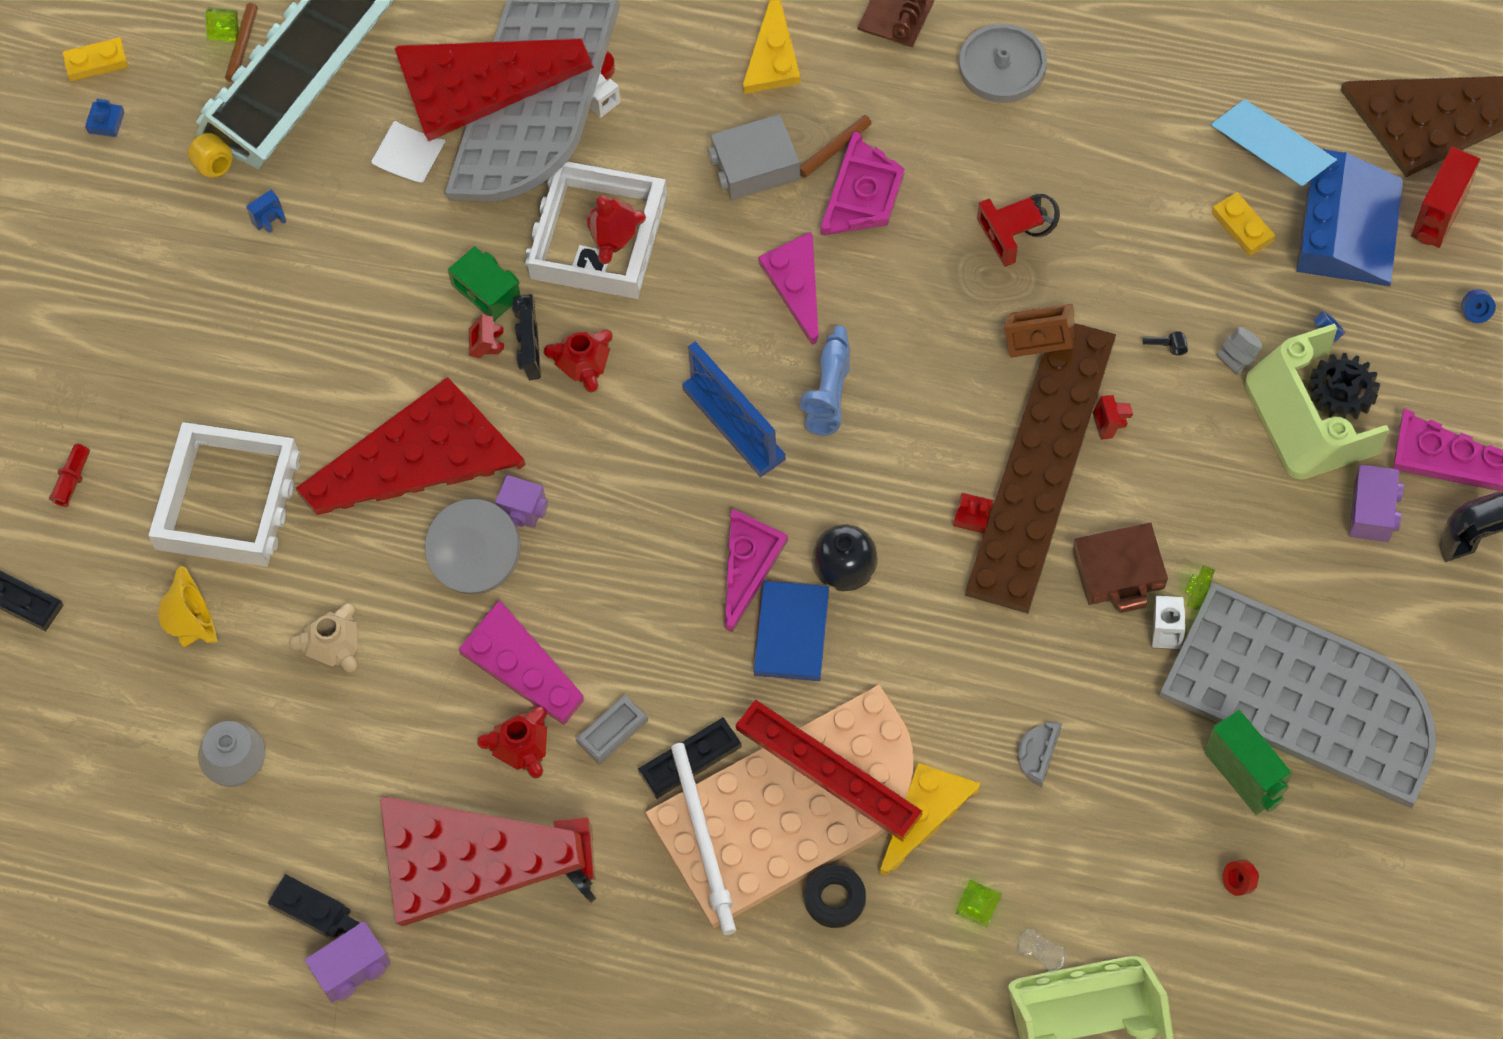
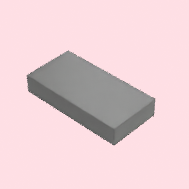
(611, 729)

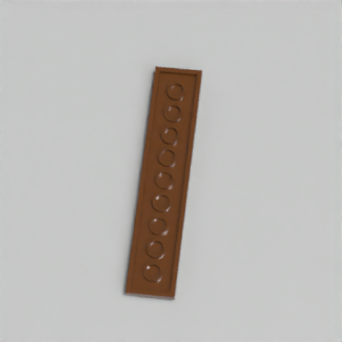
(1040, 471)

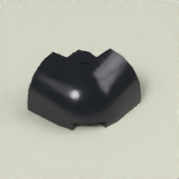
(1471, 524)

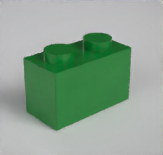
(484, 282)

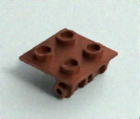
(896, 19)

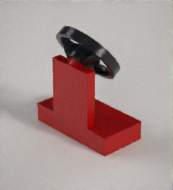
(1012, 220)
(582, 877)

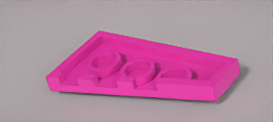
(518, 661)

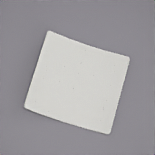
(407, 152)

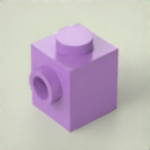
(522, 501)

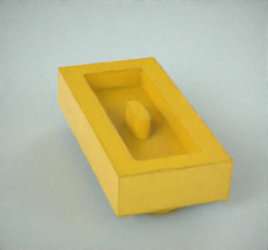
(95, 59)
(1243, 224)

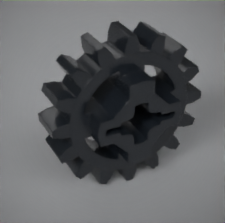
(1342, 388)

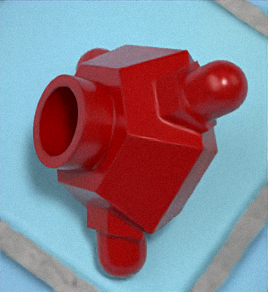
(612, 226)
(582, 356)
(519, 741)

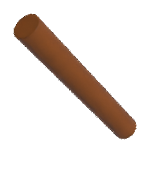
(241, 40)
(834, 146)

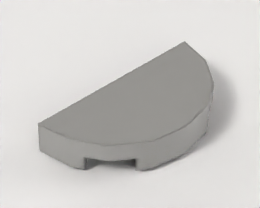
(1037, 750)

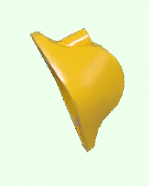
(185, 612)

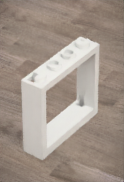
(606, 181)
(175, 484)

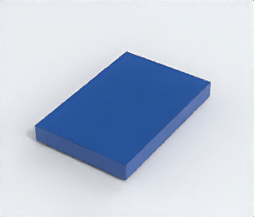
(791, 631)

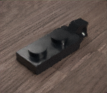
(527, 334)
(311, 908)

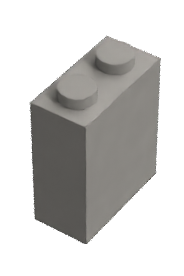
(754, 157)

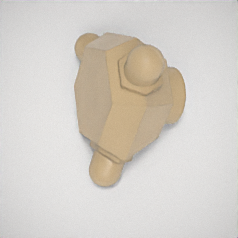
(330, 639)

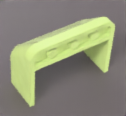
(1290, 418)
(1092, 1001)

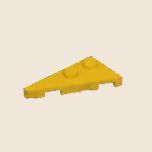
(773, 56)
(939, 797)

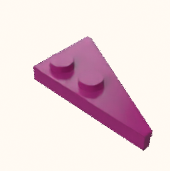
(793, 276)
(751, 556)

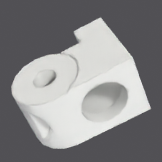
(604, 90)
(1168, 622)

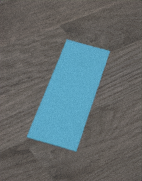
(1273, 142)

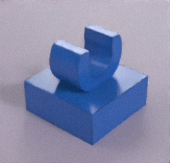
(104, 118)
(266, 210)

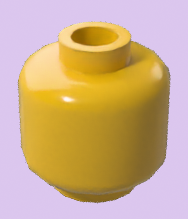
(210, 155)

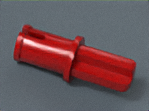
(69, 476)

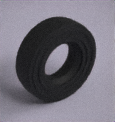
(829, 916)

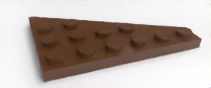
(1426, 117)

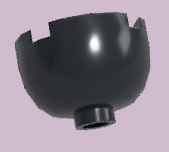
(844, 557)

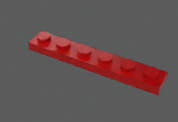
(829, 770)

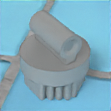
(1240, 349)

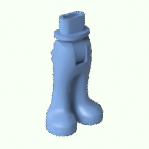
(825, 405)

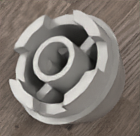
(231, 753)

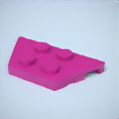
(863, 190)

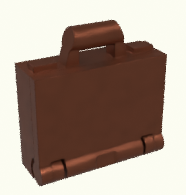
(1120, 566)

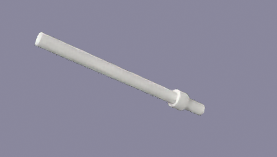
(720, 898)

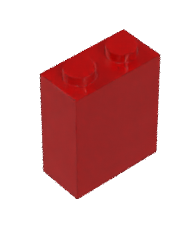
(1445, 197)

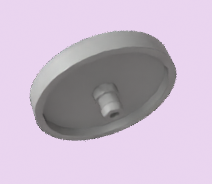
(1002, 63)
(472, 546)

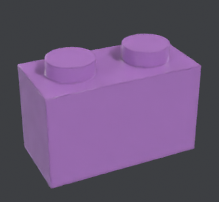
(1375, 503)
(348, 962)

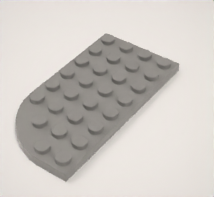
(538, 135)
(1306, 694)

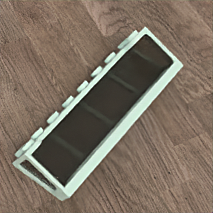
(287, 75)

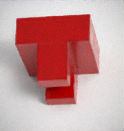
(482, 337)
(1111, 416)
(973, 513)

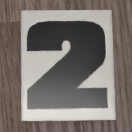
(588, 258)

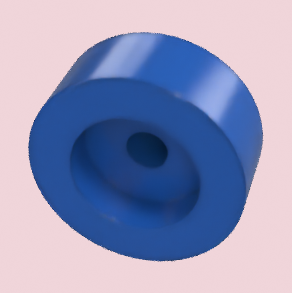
(1478, 306)
(1325, 319)

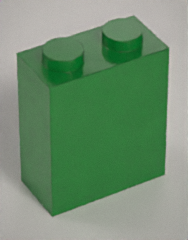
(1248, 763)

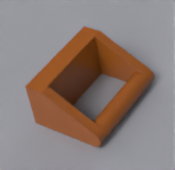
(1040, 330)

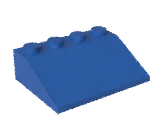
(1351, 222)

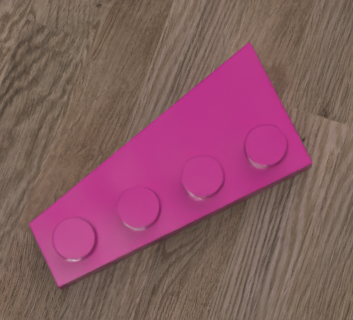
(1438, 453)

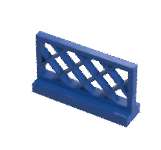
(732, 412)

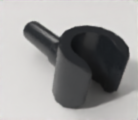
(1176, 341)

